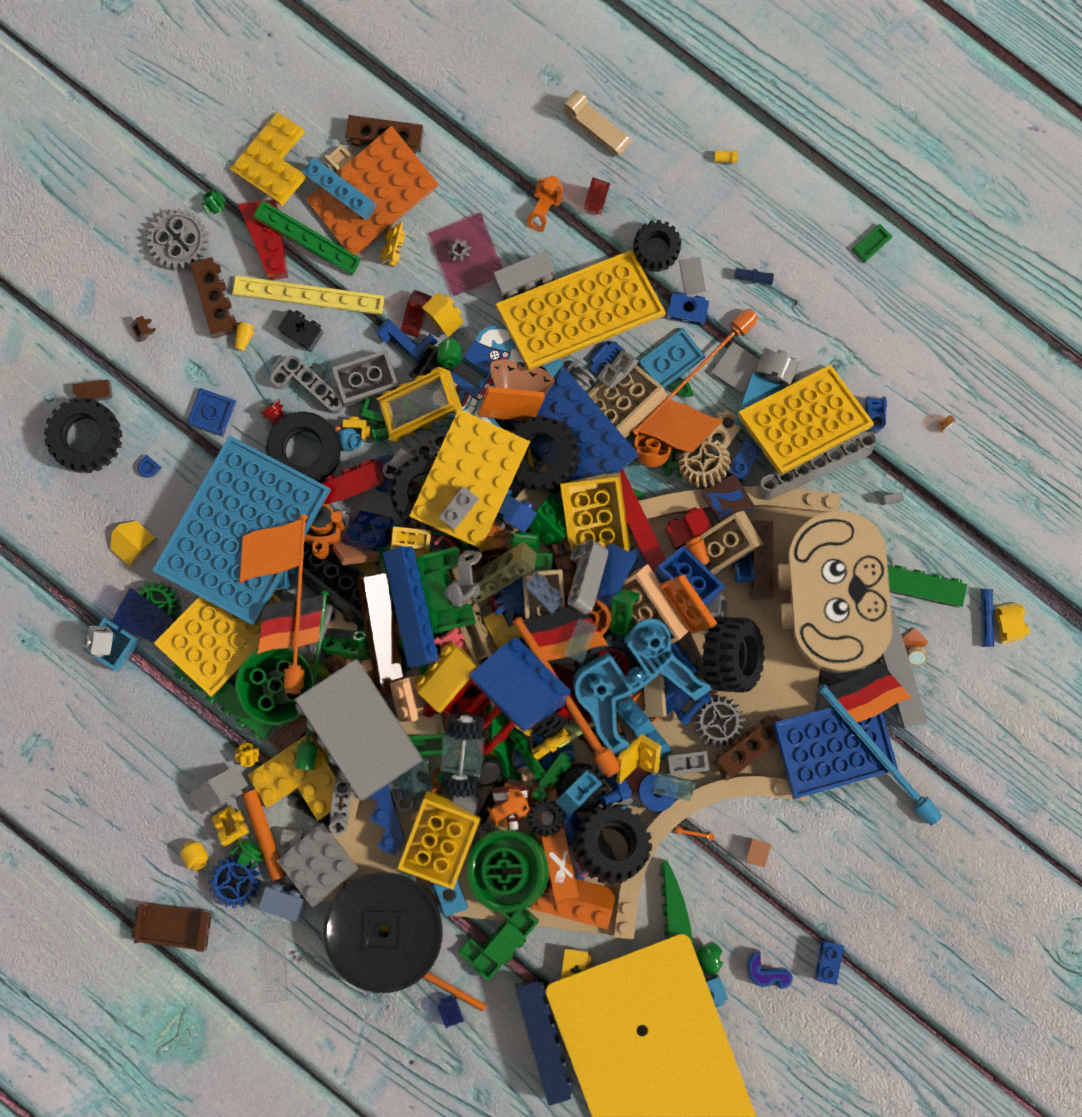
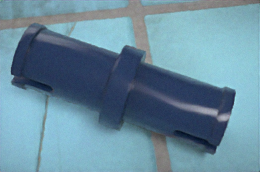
(753, 276)

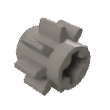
(454, 251)

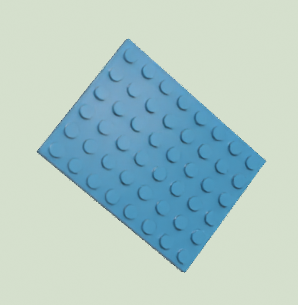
(237, 497)

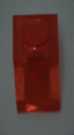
(597, 196)
(414, 313)

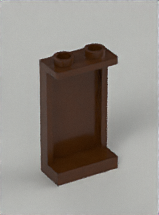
(172, 926)

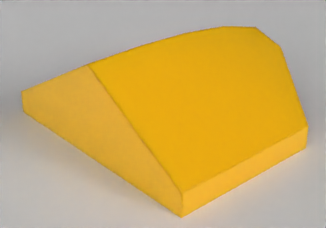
(415, 538)
(130, 541)

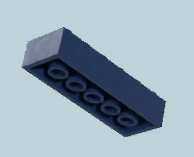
(543, 1042)

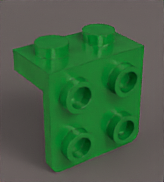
(550, 521)

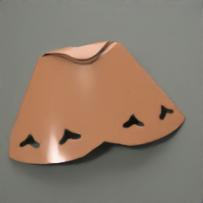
(520, 377)

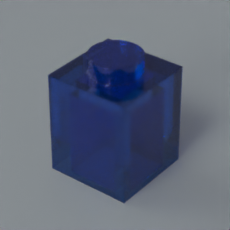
(450, 1011)

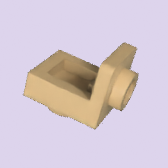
(338, 158)

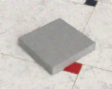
(736, 367)

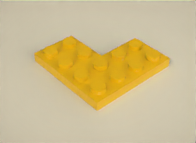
(263, 160)
(280, 778)

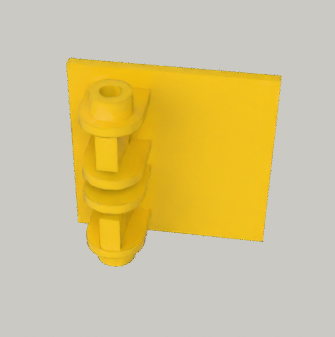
(394, 238)

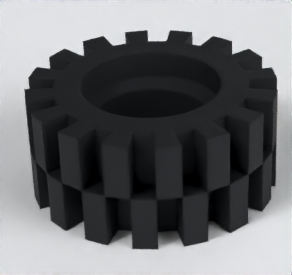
(551, 807)

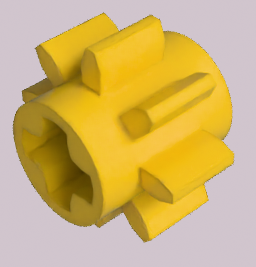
(246, 755)

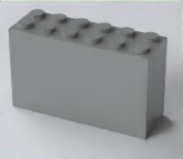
(358, 730)

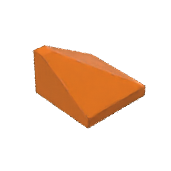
(913, 639)

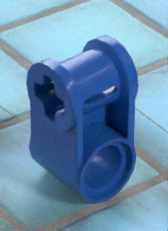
(876, 411)

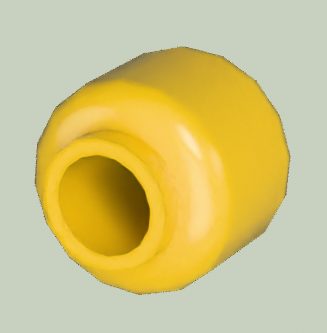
(194, 855)

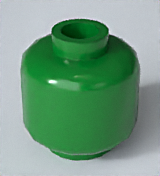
(449, 353)

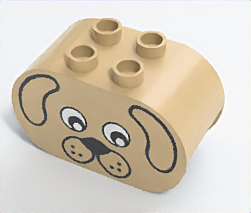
(837, 592)

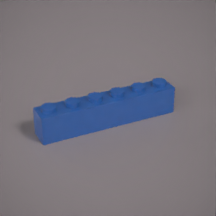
(410, 606)

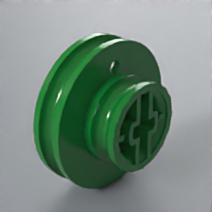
(486, 875)

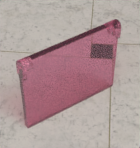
(482, 259)

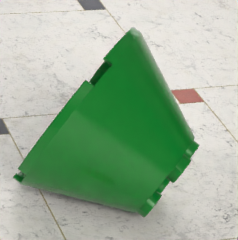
(257, 686)

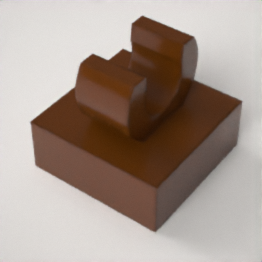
(141, 329)

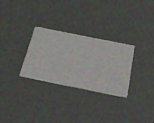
(692, 275)

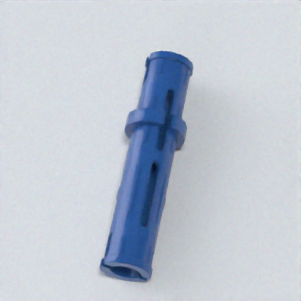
(987, 617)

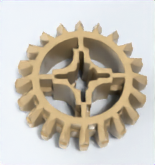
(714, 466)

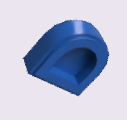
(148, 467)

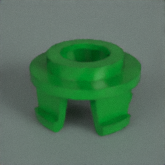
(247, 852)

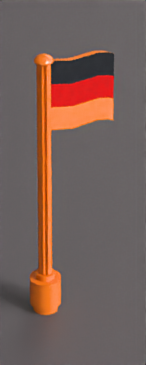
(548, 641)

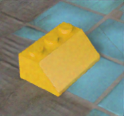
(446, 676)

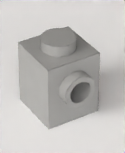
(98, 640)

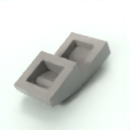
(620, 368)

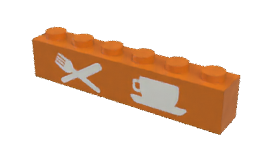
(561, 872)

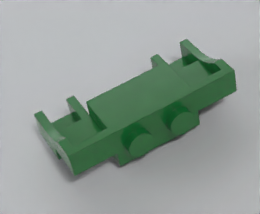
(435, 579)

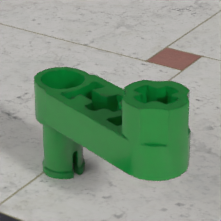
(337, 645)

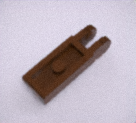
(568, 566)

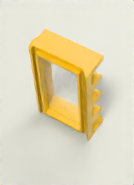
(419, 403)

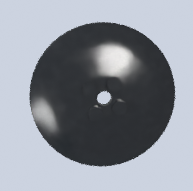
(377, 961)

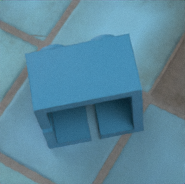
(121, 648)

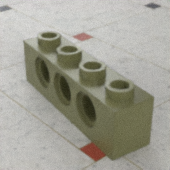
(504, 570)

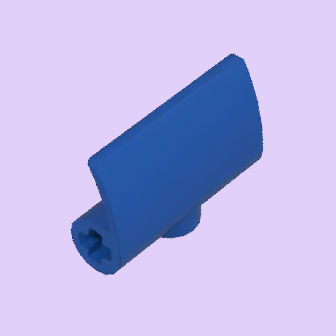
(615, 573)

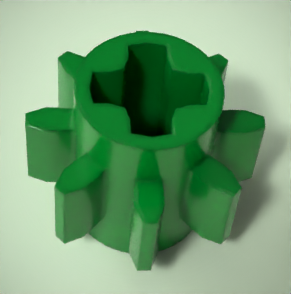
(213, 202)

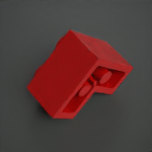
(692, 525)

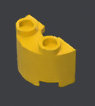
(1011, 622)
(230, 825)

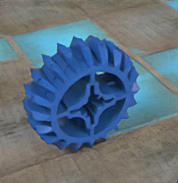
(236, 890)

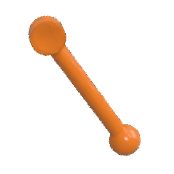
(710, 836)

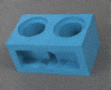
(578, 792)

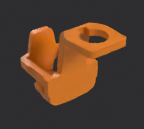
(547, 196)
(515, 804)

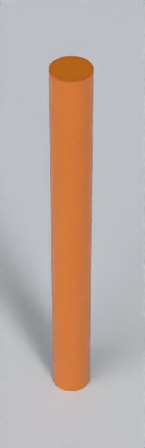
(455, 991)

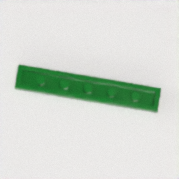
(306, 238)

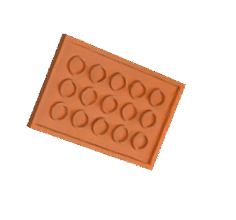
(387, 175)

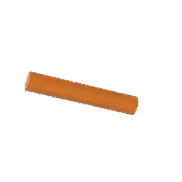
(263, 834)

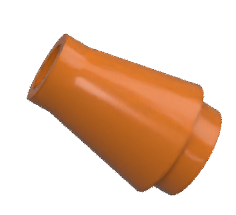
(697, 548)

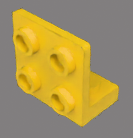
(642, 753)

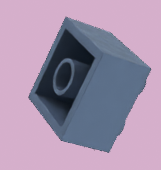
(282, 902)

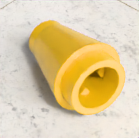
(243, 335)

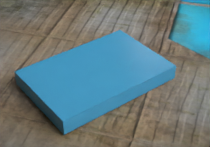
(672, 358)
(756, 390)

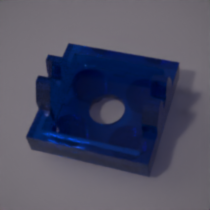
(371, 539)

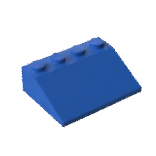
(520, 684)

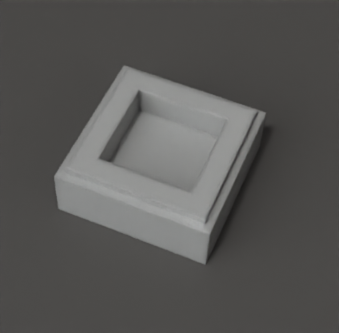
(892, 498)

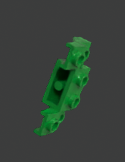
(501, 945)

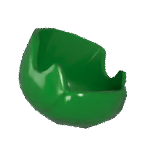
(709, 958)

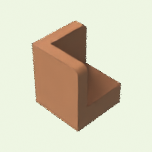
(758, 852)

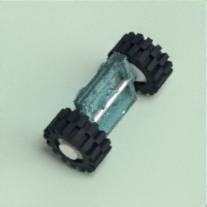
(462, 754)

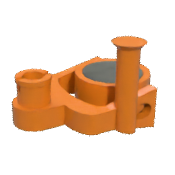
(323, 525)

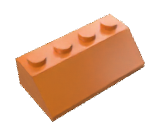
(592, 907)

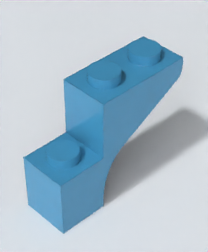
(641, 724)

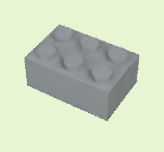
(524, 275)
(365, 378)

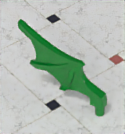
(503, 749)

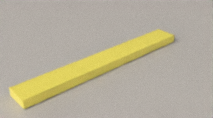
(308, 295)

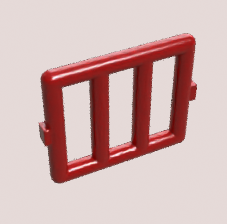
(501, 735)

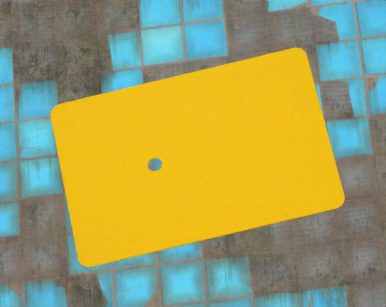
(681, 1062)

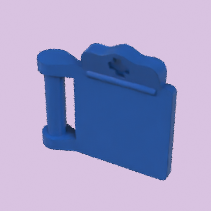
(679, 700)

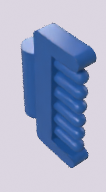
(602, 354)

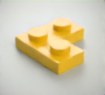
(500, 630)

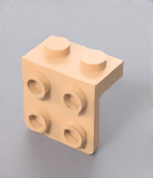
(407, 699)

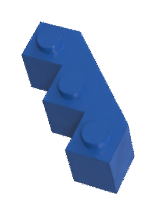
(516, 513)
(388, 818)

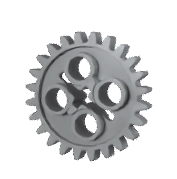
(164, 250)

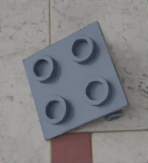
(539, 586)

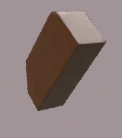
(94, 390)

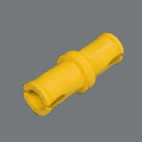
(550, 744)

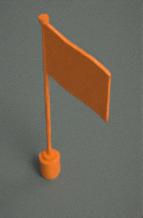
(681, 424)
(274, 552)

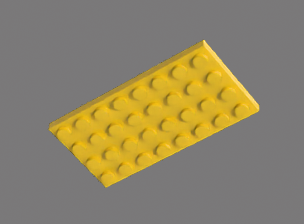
(580, 310)

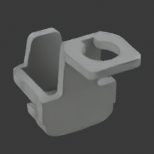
(461, 591)

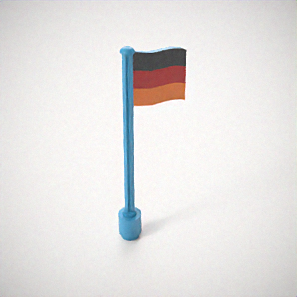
(867, 696)

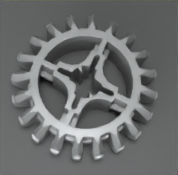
(722, 730)

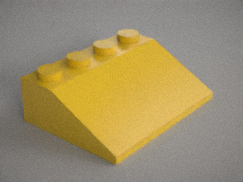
(595, 511)
(439, 841)

